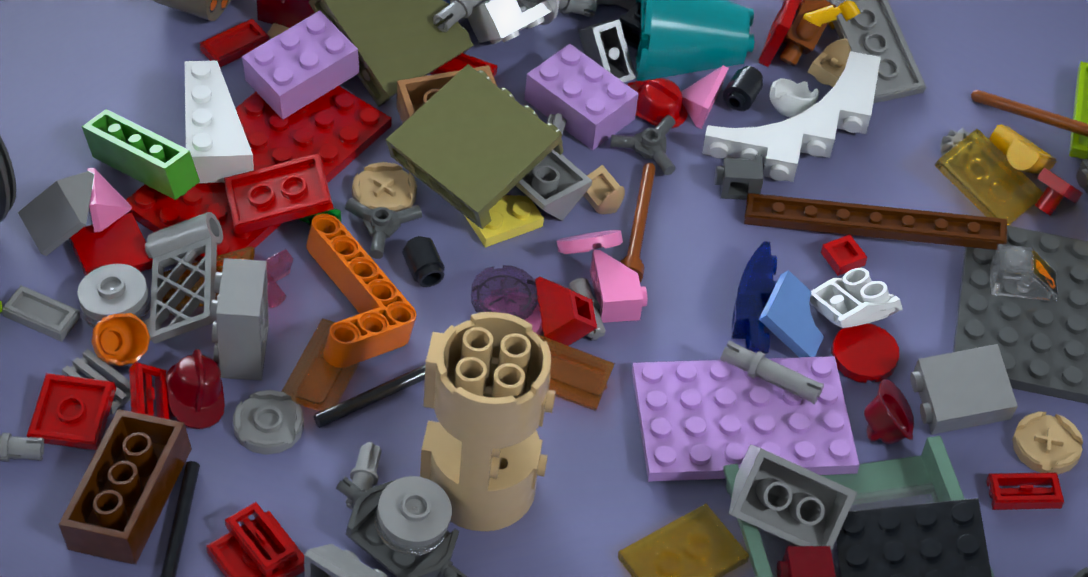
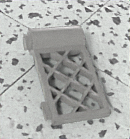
(181, 246)

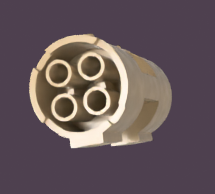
(489, 398)

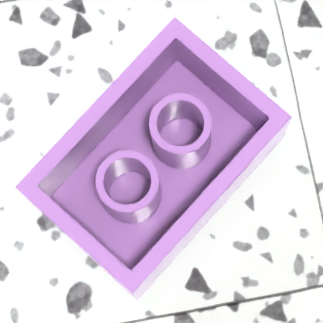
(301, 64)
(584, 94)

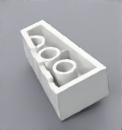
(213, 125)

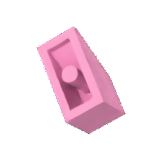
(616, 289)

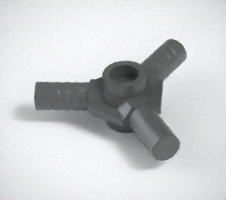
(649, 143)
(381, 222)

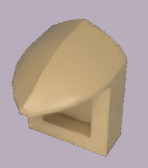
(831, 62)
(605, 193)

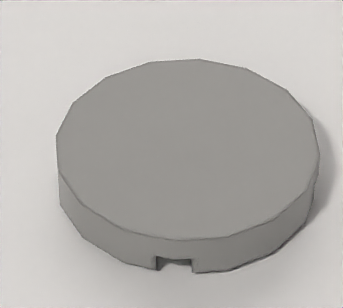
(268, 422)

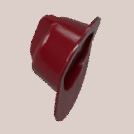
(196, 391)
(889, 415)

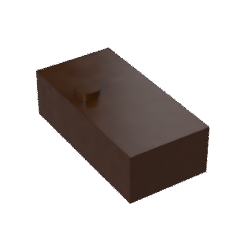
(125, 486)

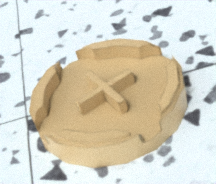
(385, 186)
(1047, 443)

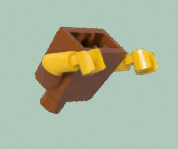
(809, 25)

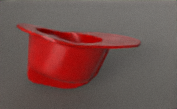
(657, 99)

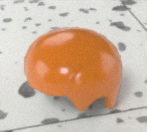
(120, 339)

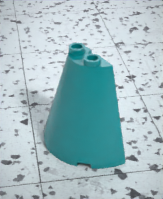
(691, 36)

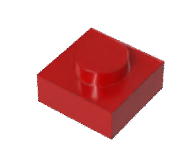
(843, 254)

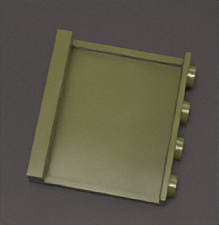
(395, 39)
(473, 143)

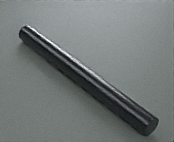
(370, 396)
(180, 519)

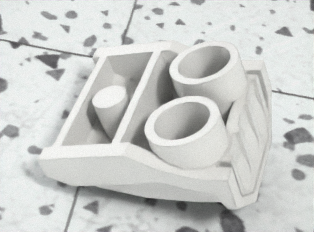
(854, 299)

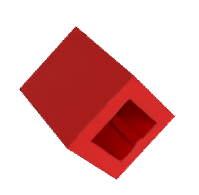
(564, 313)

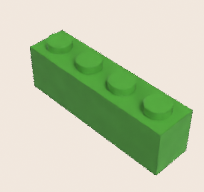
(141, 154)

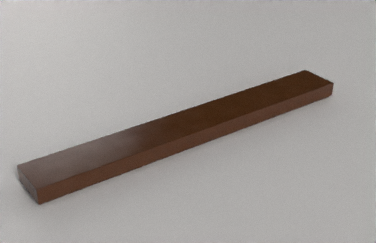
(875, 221)

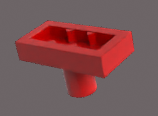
(1055, 192)

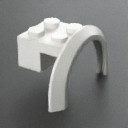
(504, 18)

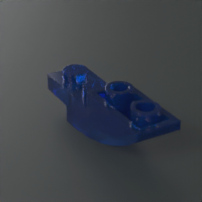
(752, 298)

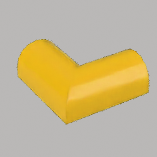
(1020, 151)

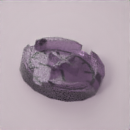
(504, 291)

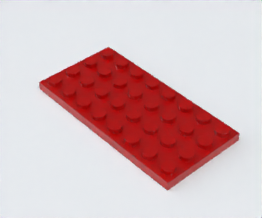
(332, 125)

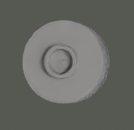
(113, 291)
(413, 515)

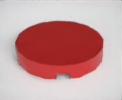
(865, 353)

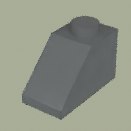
(608, 48)

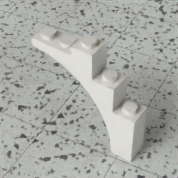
(812, 132)

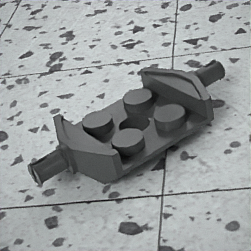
(363, 532)

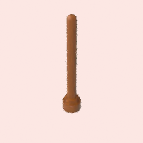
(1030, 112)
(633, 259)

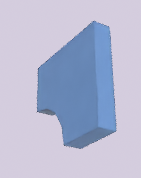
(790, 316)

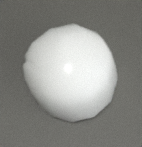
(792, 98)

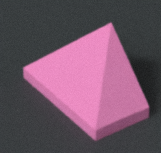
(701, 95)
(105, 203)

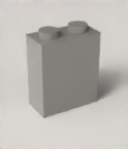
(963, 389)

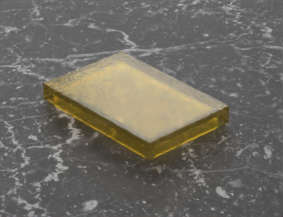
(988, 178)
(686, 548)

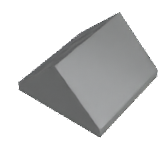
(555, 185)
(58, 211)

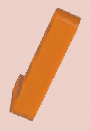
(384, 315)

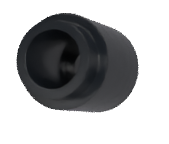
(743, 88)
(423, 261)

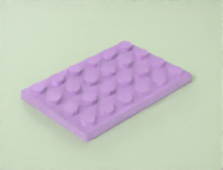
(710, 413)

